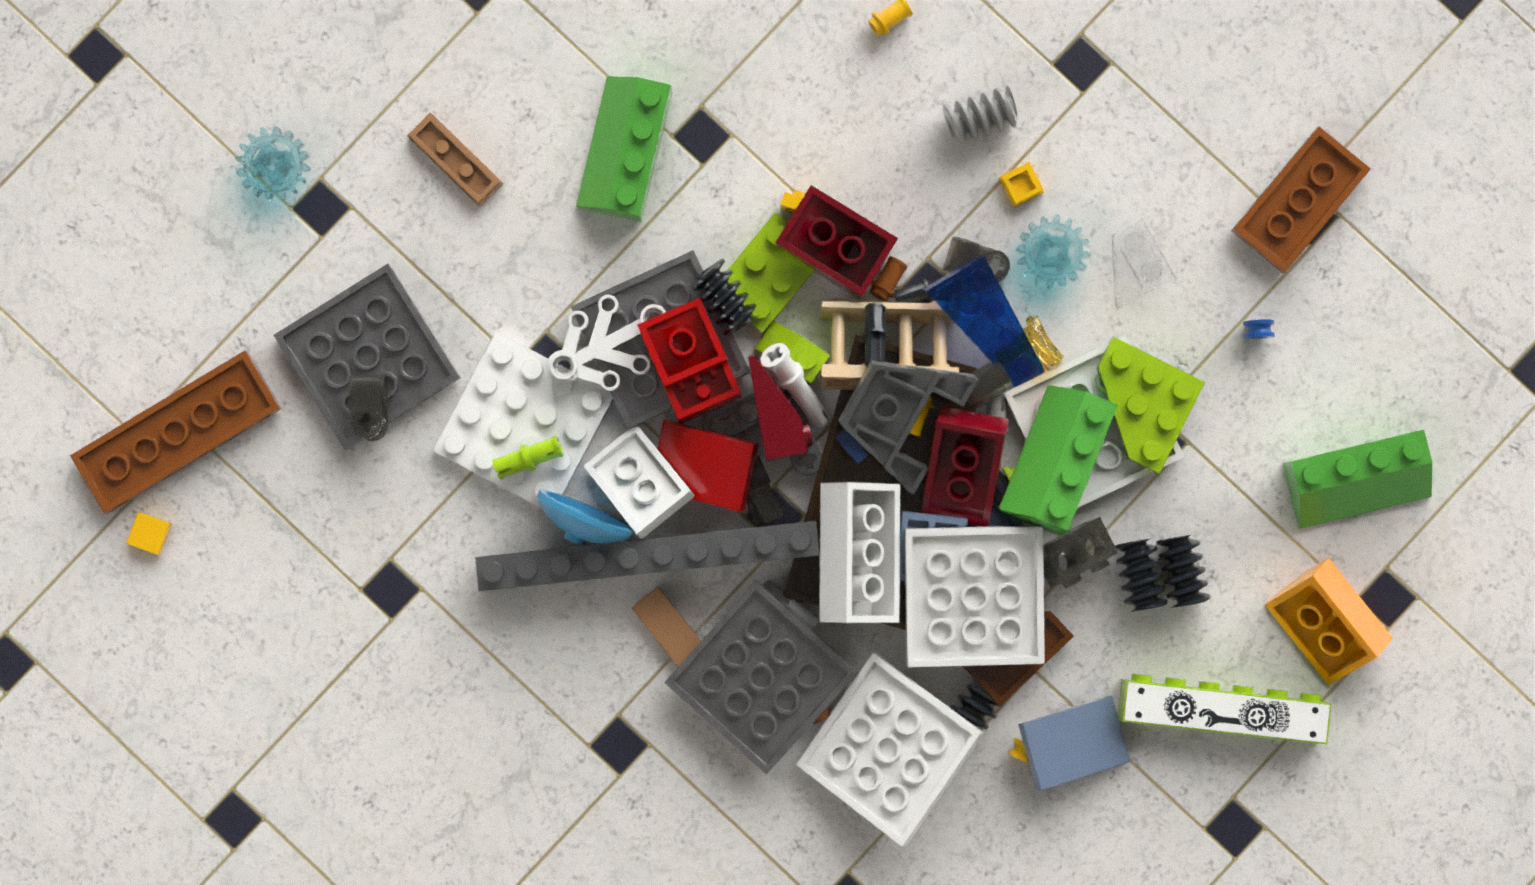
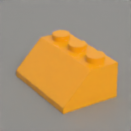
(1329, 622)

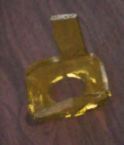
(1044, 347)

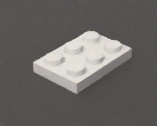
(639, 481)

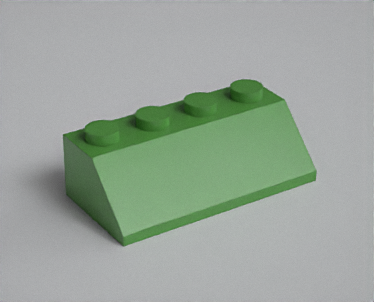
(625, 146)
(1057, 458)
(1360, 478)

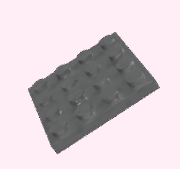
(670, 287)
(367, 333)
(761, 677)

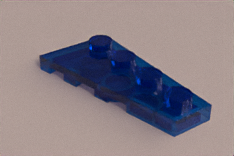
(985, 316)

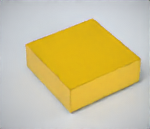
(1021, 184)
(149, 533)

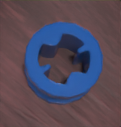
(1259, 329)

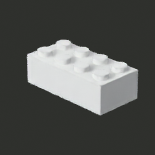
(859, 552)

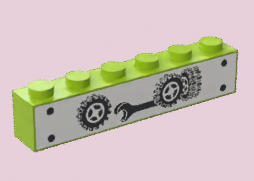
(1224, 711)

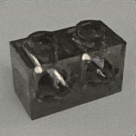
(1073, 547)

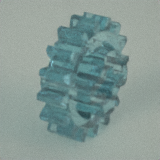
(268, 150)
(1062, 264)

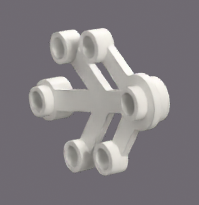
(599, 347)

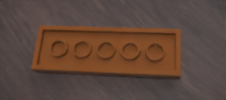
(175, 432)

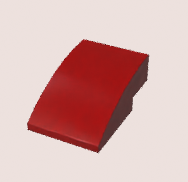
(689, 360)
(710, 463)

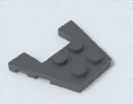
(889, 405)

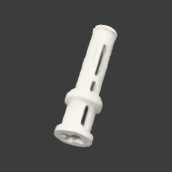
(790, 377)

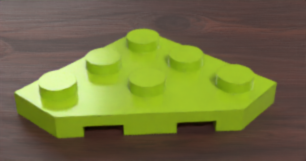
(1150, 401)

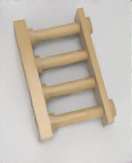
(841, 376)

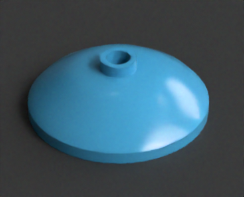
(581, 520)

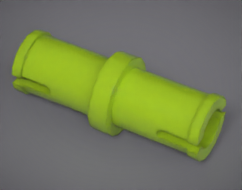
(528, 457)

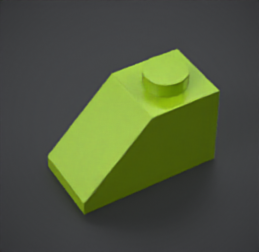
(801, 349)

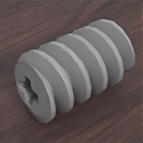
(981, 114)

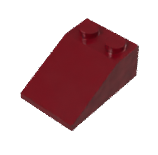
(836, 242)
(779, 422)
(964, 465)

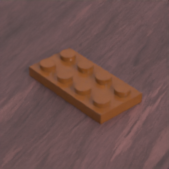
(1300, 199)

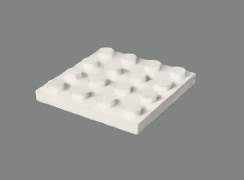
(518, 404)
(1111, 467)
(974, 596)
(889, 749)

